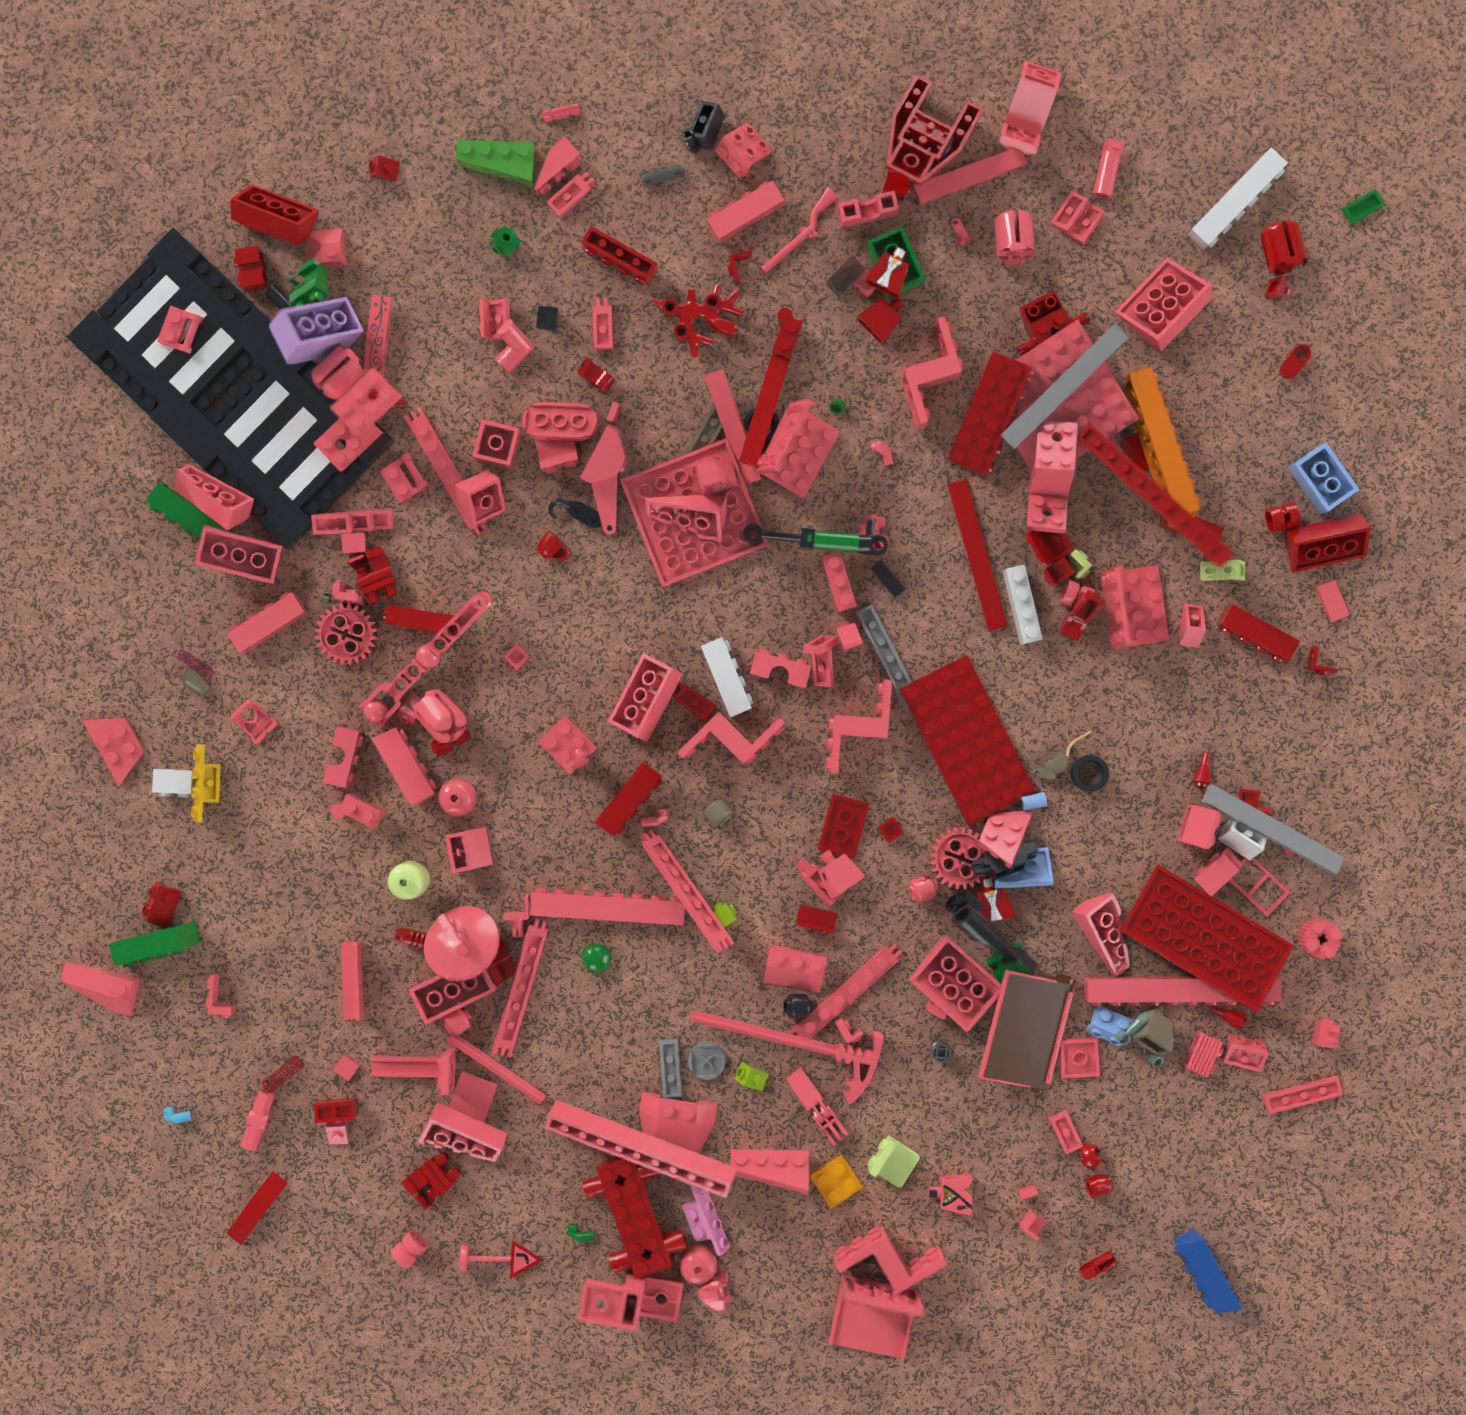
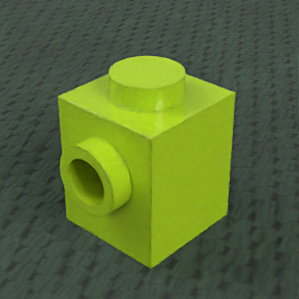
(725, 913)

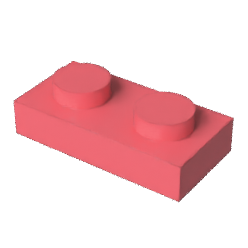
(1065, 1132)

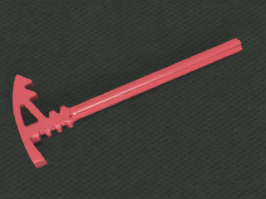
(839, 1052)

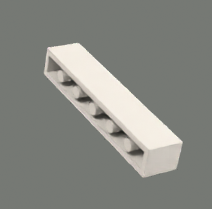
(1237, 198)

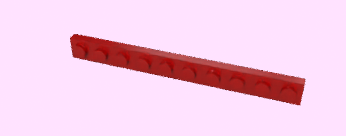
(1155, 496)

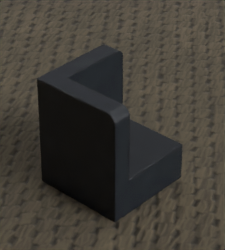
(547, 318)

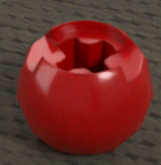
(1090, 1156)

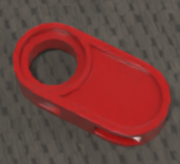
(1292, 364)
(1097, 1265)

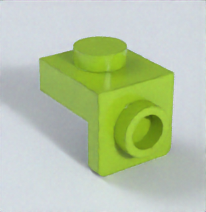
(751, 1076)

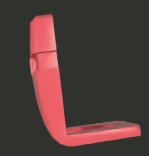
(259, 726)

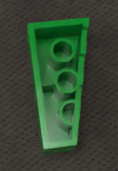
(179, 510)

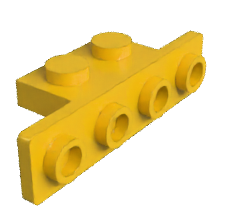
(206, 782)

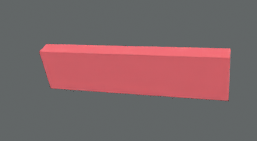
(1303, 1094)

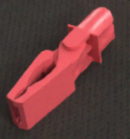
(810, 1098)

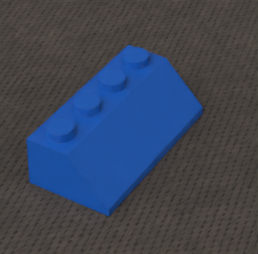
(1206, 1272)

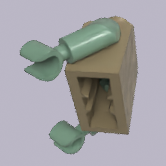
(1152, 1032)

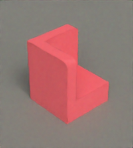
(353, 543)
(1032, 1224)

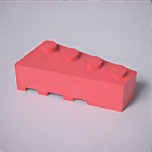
(213, 496)

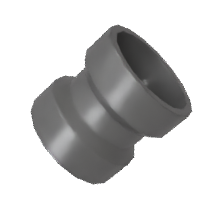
(940, 1048)

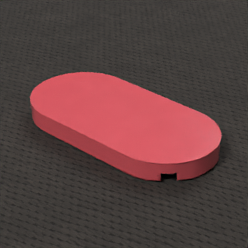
(560, 421)

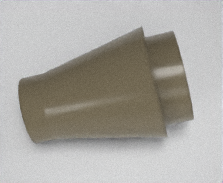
(195, 682)

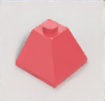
(327, 247)

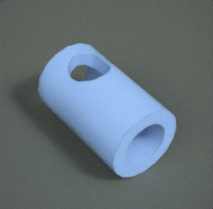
(1033, 801)

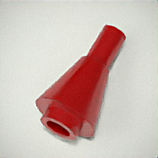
(1202, 775)
(1234, 1018)

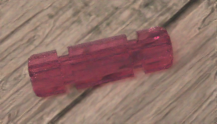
(194, 662)

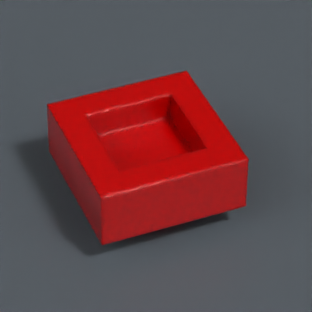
(890, 830)

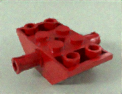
(1043, 317)

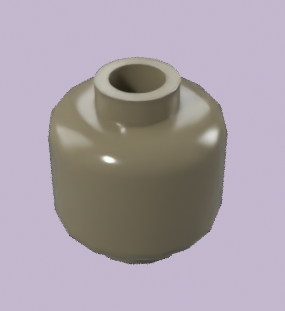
(718, 813)

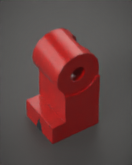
(595, 375)

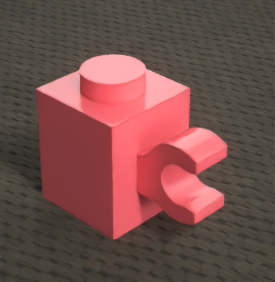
(1326, 1033)

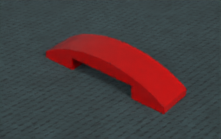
(256, 1208)

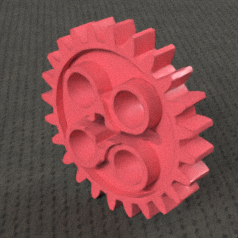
(351, 617)
(953, 873)

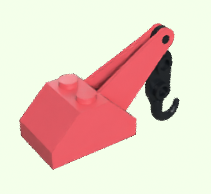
(603, 475)

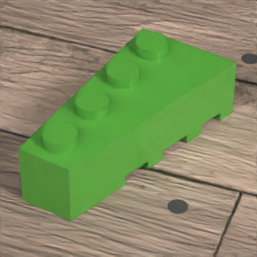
(501, 159)

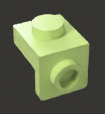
(1080, 560)

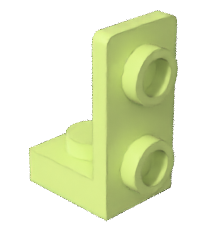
(1229, 571)

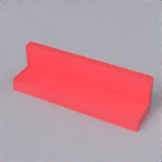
(352, 980)

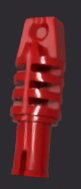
(410, 937)

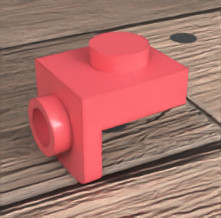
(406, 711)
(337, 1132)

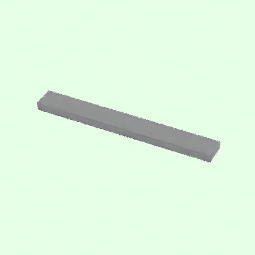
(1064, 386)
(1272, 829)

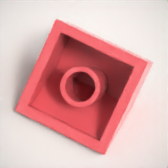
(481, 497)

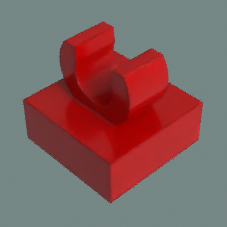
(1277, 288)

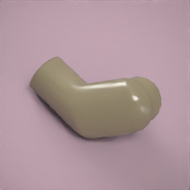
(328, 601)

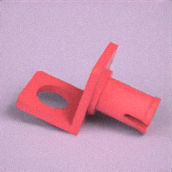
(518, 917)

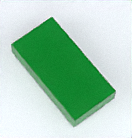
(1363, 207)

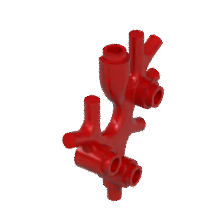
(692, 309)

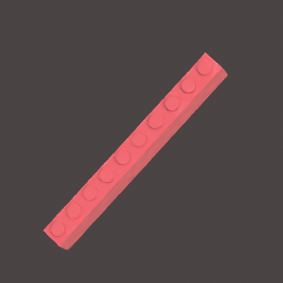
(1161, 989)
(641, 1148)

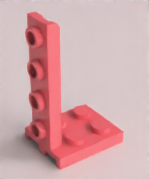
(568, 745)
(419, 1066)

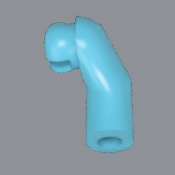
(175, 1118)

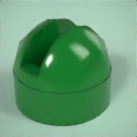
(833, 409)

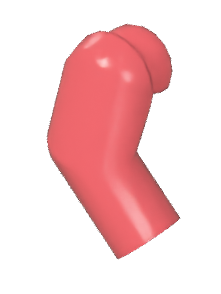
(963, 236)
(655, 821)

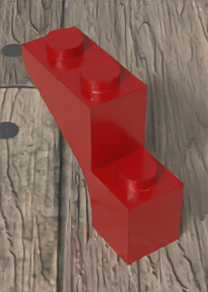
(1083, 611)

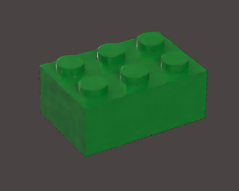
(887, 244)

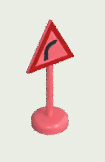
(520, 1259)

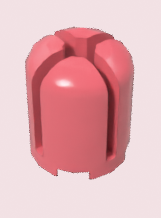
(1014, 236)
(337, 372)
(440, 716)

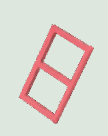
(1248, 895)

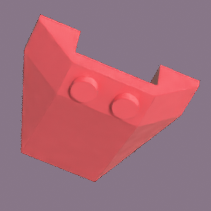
(677, 1121)

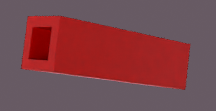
(417, 619)

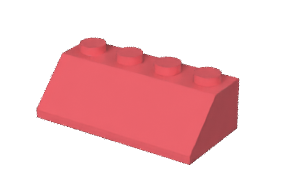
(405, 766)

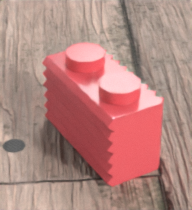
(1203, 1054)

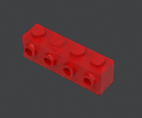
(619, 255)
(1257, 633)

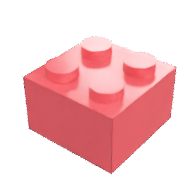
(497, 444)

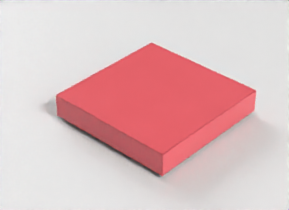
(1079, 1057)

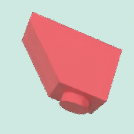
(1192, 626)
(848, 636)

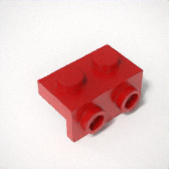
(161, 904)

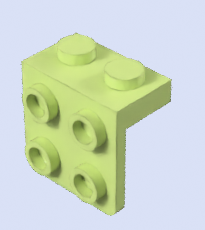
(893, 1161)

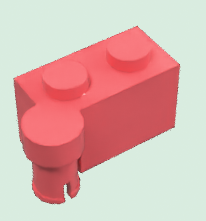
(358, 810)
(1218, 871)

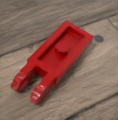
(694, 701)

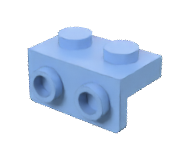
(1107, 1023)

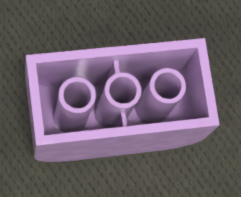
(315, 329)

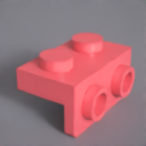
(493, 316)

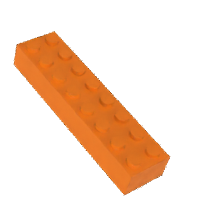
(1159, 439)

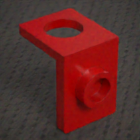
(732, 267)
(1320, 670)

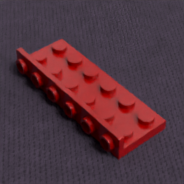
(990, 413)

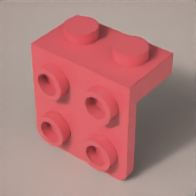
(742, 149)
(556, 454)

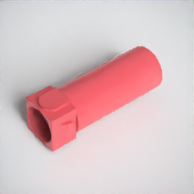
(1108, 168)

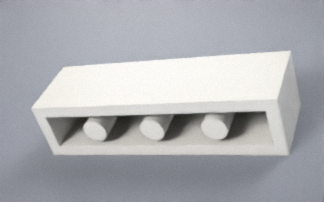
(1022, 604)
(726, 677)

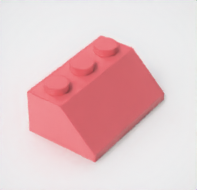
(795, 968)

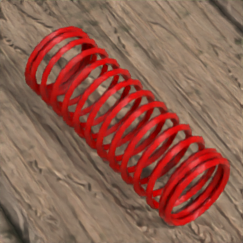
(296, 1064)

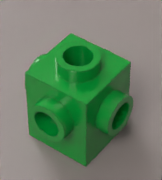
(504, 241)

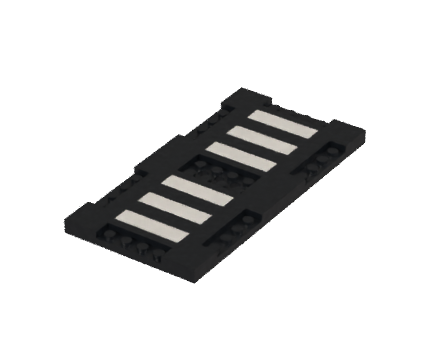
(265, 429)

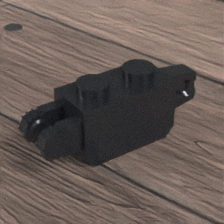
(997, 867)

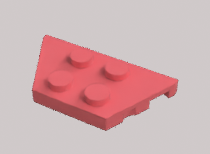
(116, 745)
(1005, 834)

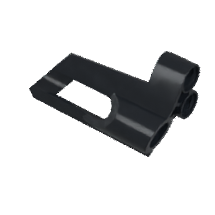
(969, 920)

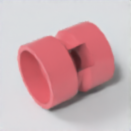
(1071, 592)
(411, 1246)

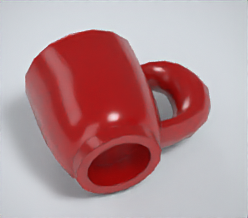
(550, 545)
(1098, 1185)

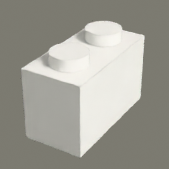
(173, 781)
(1242, 839)

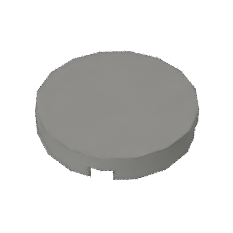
(706, 1060)

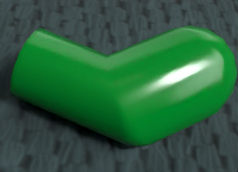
(579, 1236)

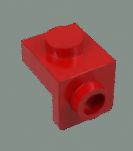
(384, 168)
(1058, 571)

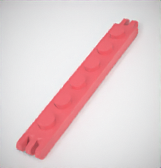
(440, 460)
(686, 891)
(520, 988)
(847, 992)

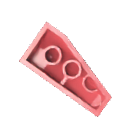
(695, 513)
(1101, 924)

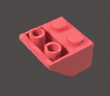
(1199, 826)
(469, 849)

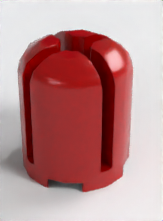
(1283, 247)

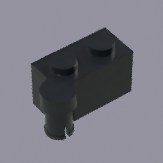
(704, 127)

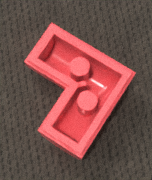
(518, 346)

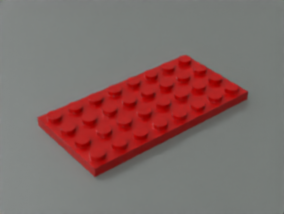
(967, 740)
(1206, 938)

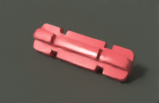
(561, 112)

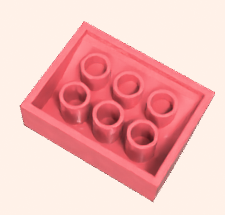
(1165, 303)
(956, 983)

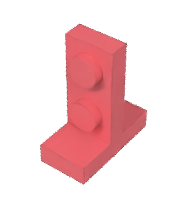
(822, 659)

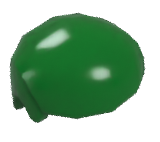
(596, 957)

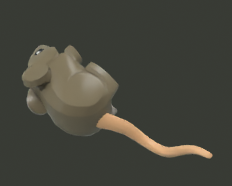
(1056, 762)

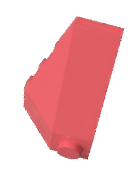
(106, 988)

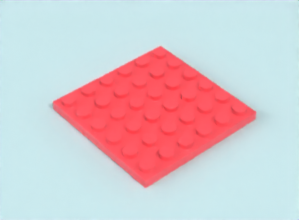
(1094, 402)
(682, 553)

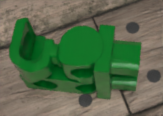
(314, 286)

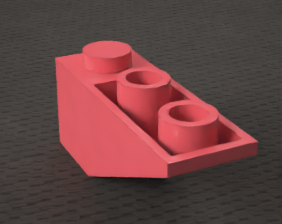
(559, 160)

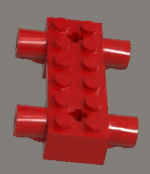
(634, 1217)

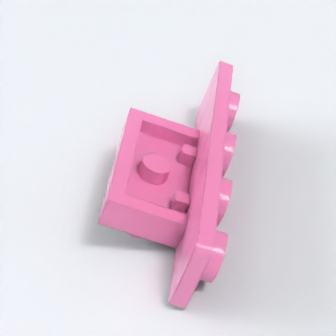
(705, 1221)

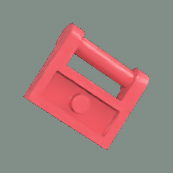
(174, 329)
(399, 482)

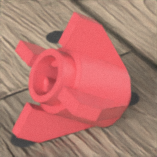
(716, 1292)

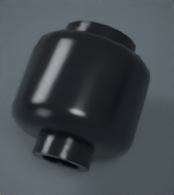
(797, 1006)

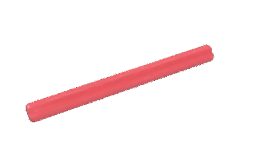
(497, 1068)

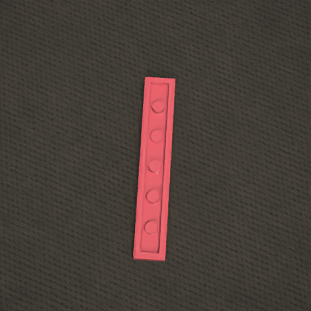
(970, 175)
(730, 421)

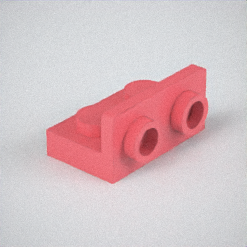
(344, 595)
(1245, 1053)

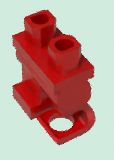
(377, 580)
(436, 1175)

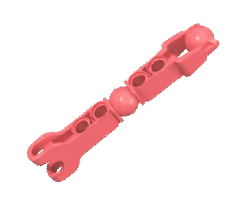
(426, 658)

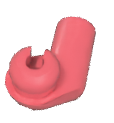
(885, 450)

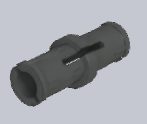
(662, 175)

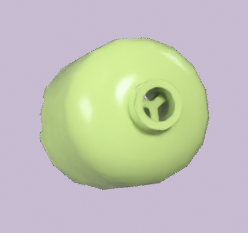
(416, 877)

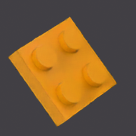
(836, 1181)

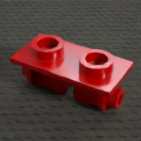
(443, 749)

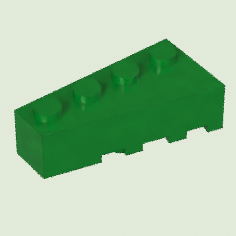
(154, 944)

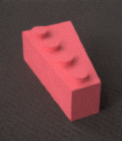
(715, 475)
(462, 1134)
(774, 1167)

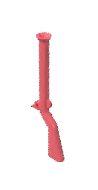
(826, 199)

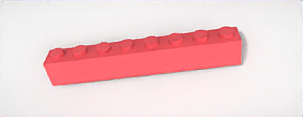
(606, 907)

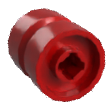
(1285, 516)

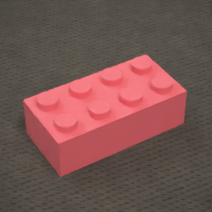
(238, 554)
(645, 697)
(441, 996)

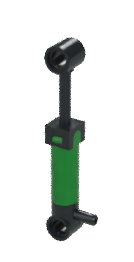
(825, 540)

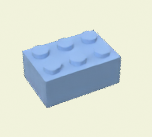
(1323, 478)

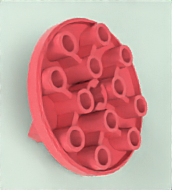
(461, 943)

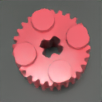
(1329, 938)

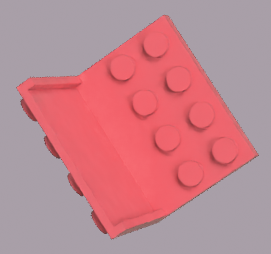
(797, 448)
(1134, 606)
(873, 1316)

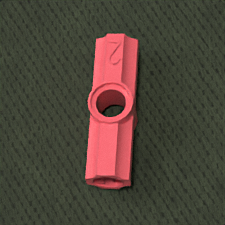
(257, 1120)

